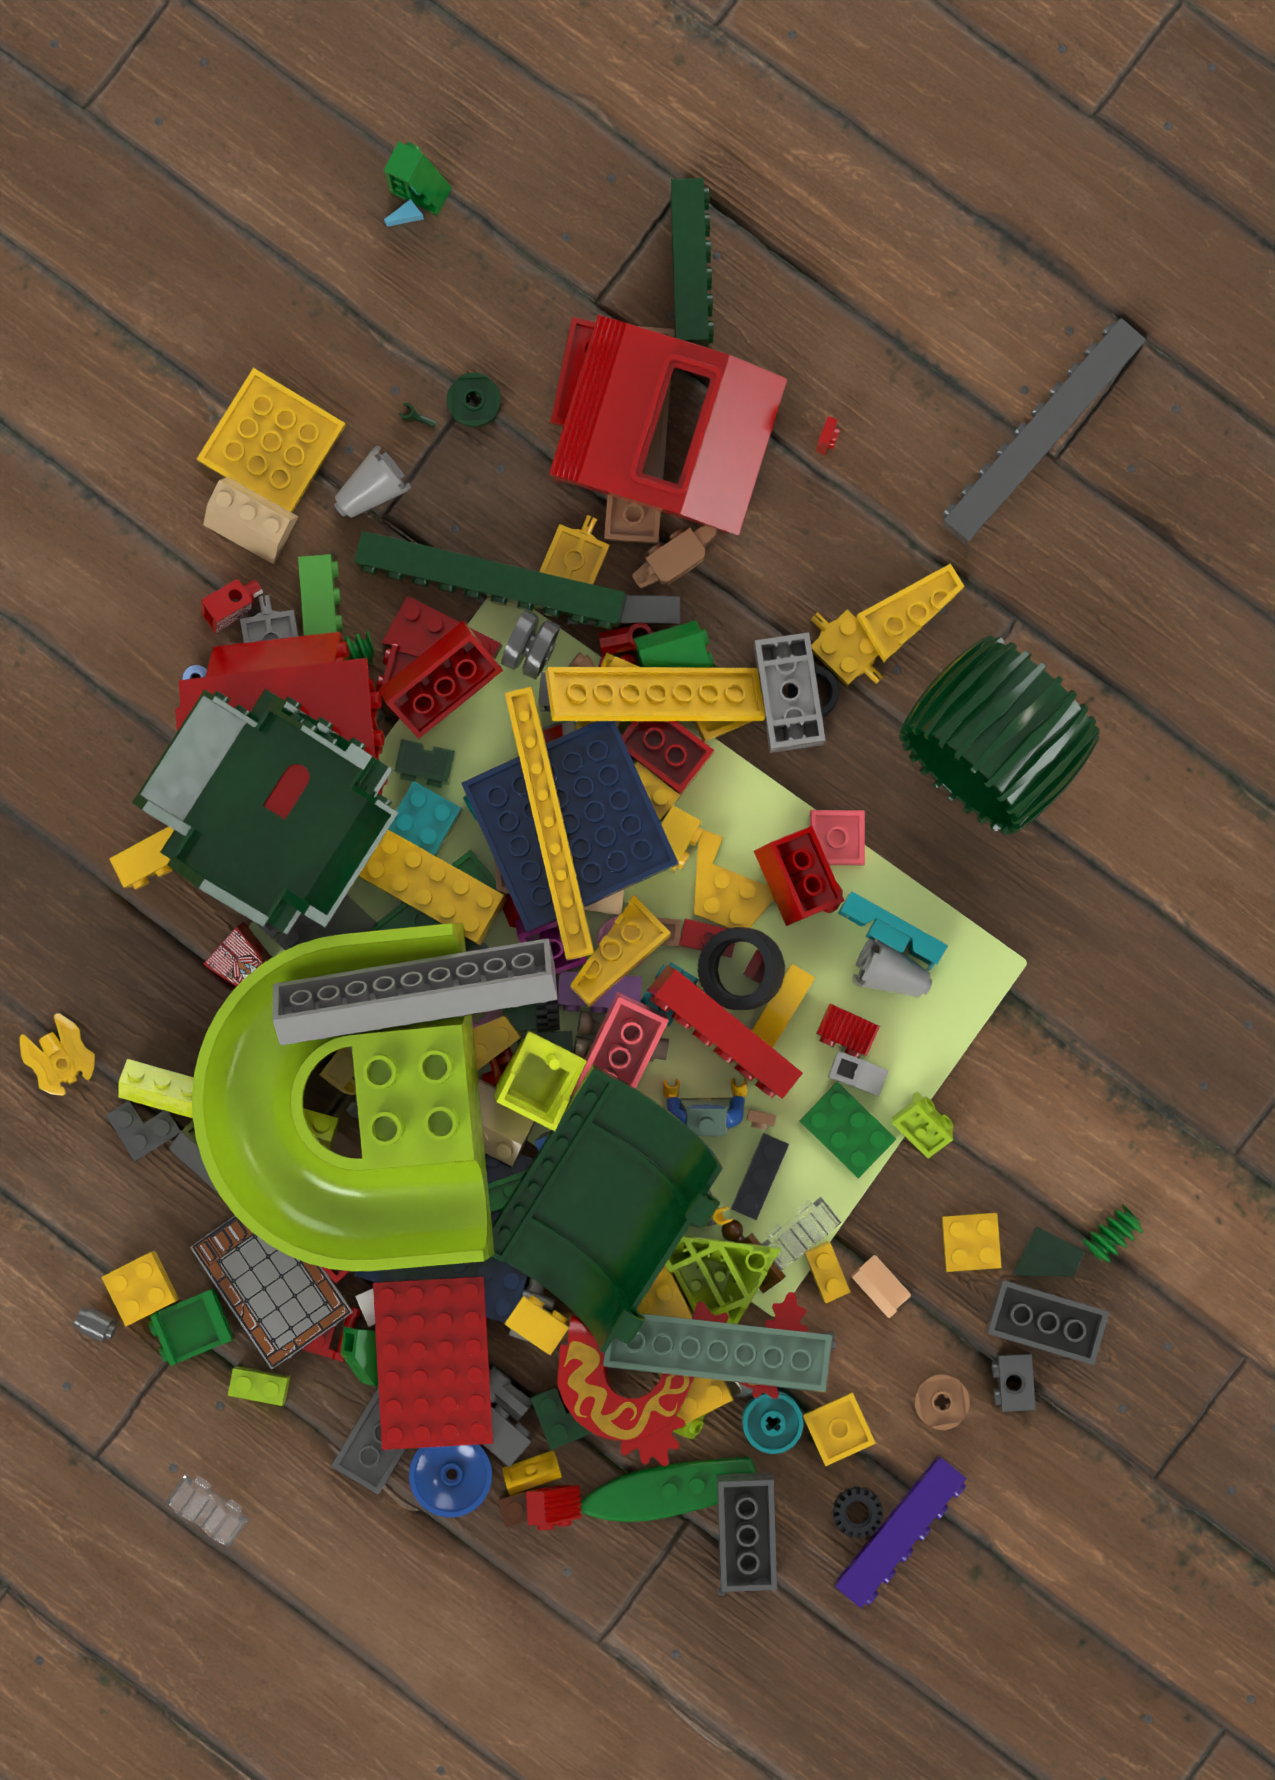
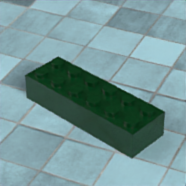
(690, 257)

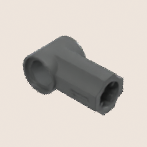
(507, 1395)

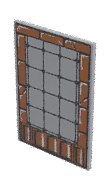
(270, 1293)

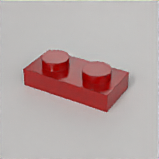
(828, 436)

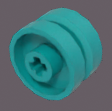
(772, 1438)

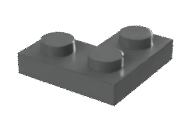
(142, 1137)

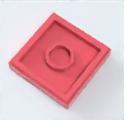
(840, 835)

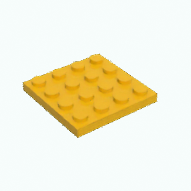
(271, 440)

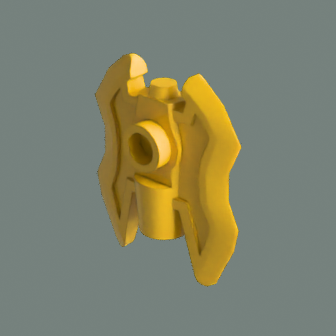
(60, 1059)

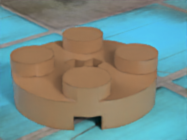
(954, 1410)

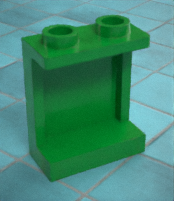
(191, 1327)

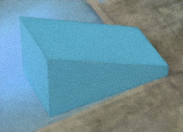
(404, 214)

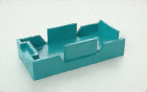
(892, 930)

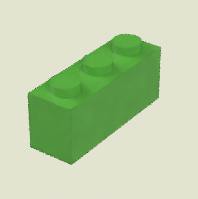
(319, 594)

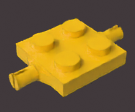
(575, 553)
(845, 648)

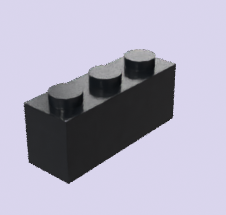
(759, 1176)

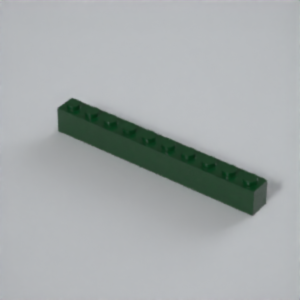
(490, 579)

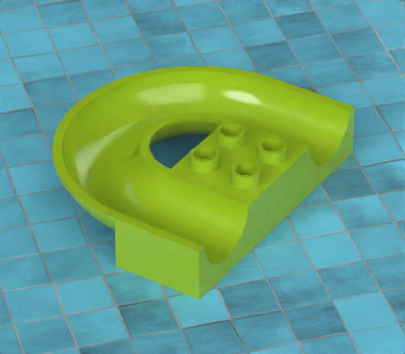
(423, 1164)

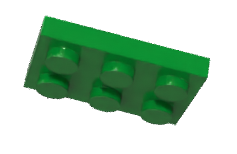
(847, 1130)

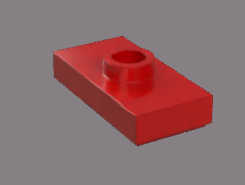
(696, 935)

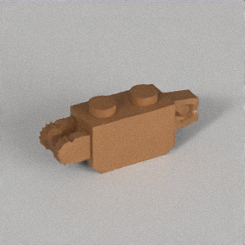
(675, 558)

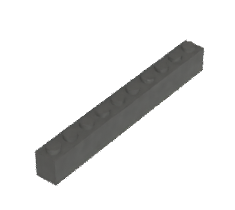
(1043, 431)

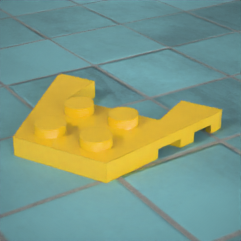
(725, 895)

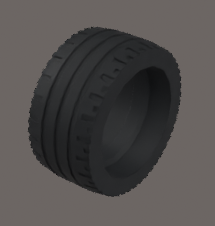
(709, 963)

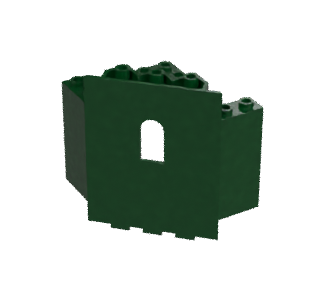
(234, 848)

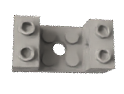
(792, 721)

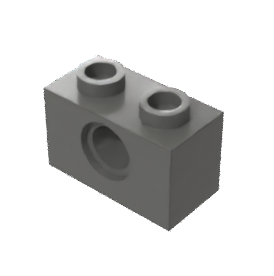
(1023, 1396)

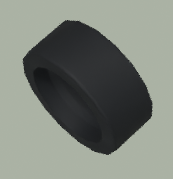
(831, 681)

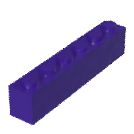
(900, 1531)

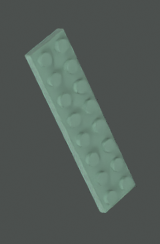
(726, 1353)

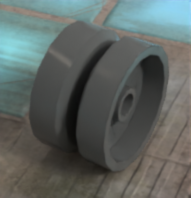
(528, 644)

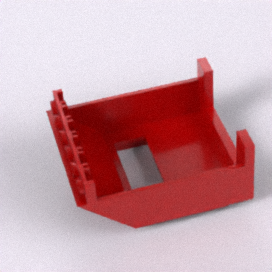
(619, 409)

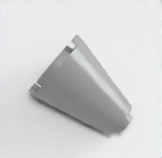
(371, 484)
(890, 971)

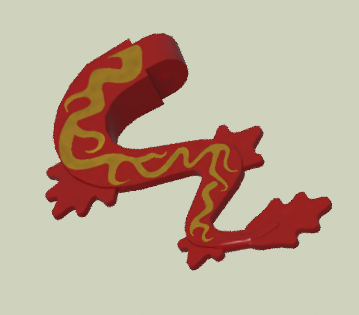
(650, 1419)

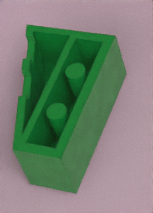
(415, 178)

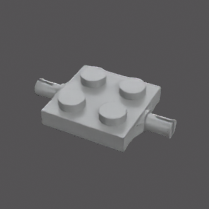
(269, 624)

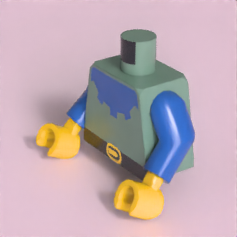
(707, 1115)

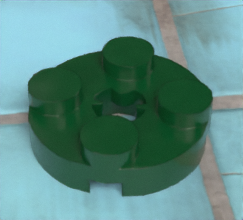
(484, 388)

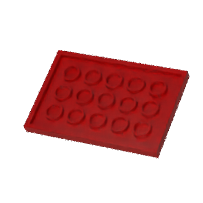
(433, 1362)

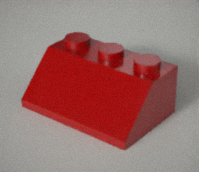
(799, 875)

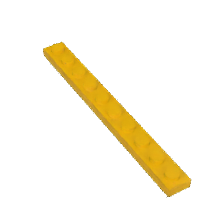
(549, 823)

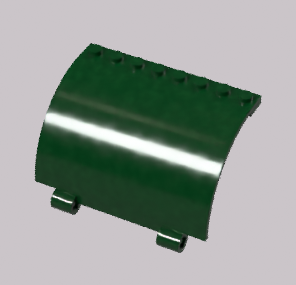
(607, 1204)

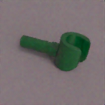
(414, 415)

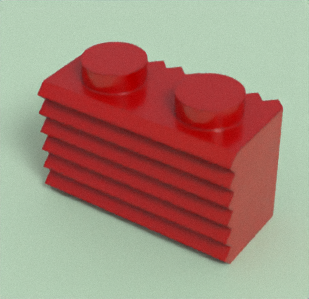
(847, 1030)
(553, 1506)

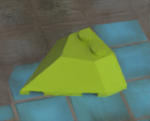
(720, 1273)

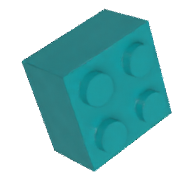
(425, 818)

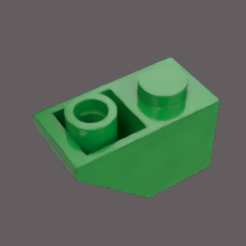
(361, 1353)

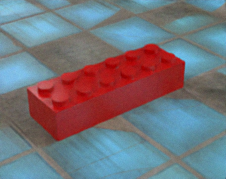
(729, 1036)

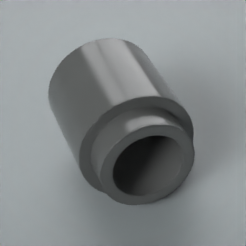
(95, 1324)

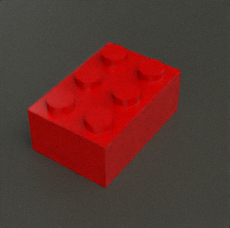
(667, 751)

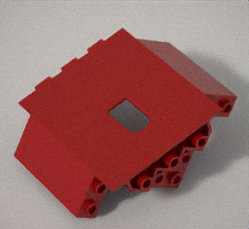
(310, 672)

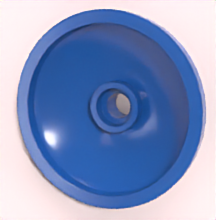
(445, 1495)

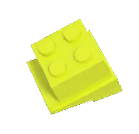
(539, 1080)

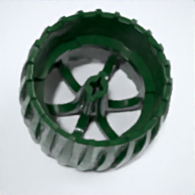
(999, 734)

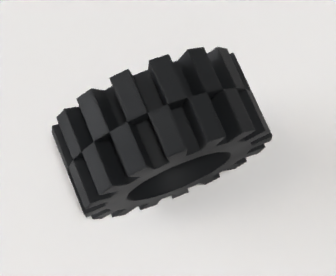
(548, 1015)
(851, 1528)

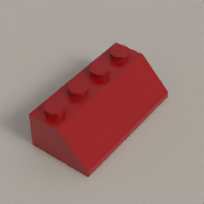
(440, 680)

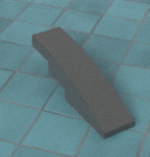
(647, 610)

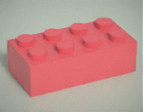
(625, 1040)

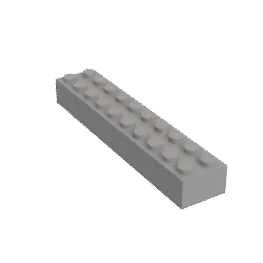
(414, 991)

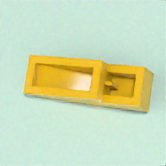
(783, 1005)

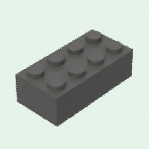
(1046, 1321)
(746, 1532)

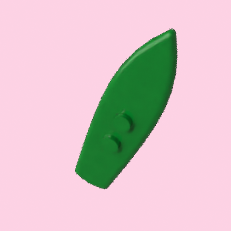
(662, 1490)

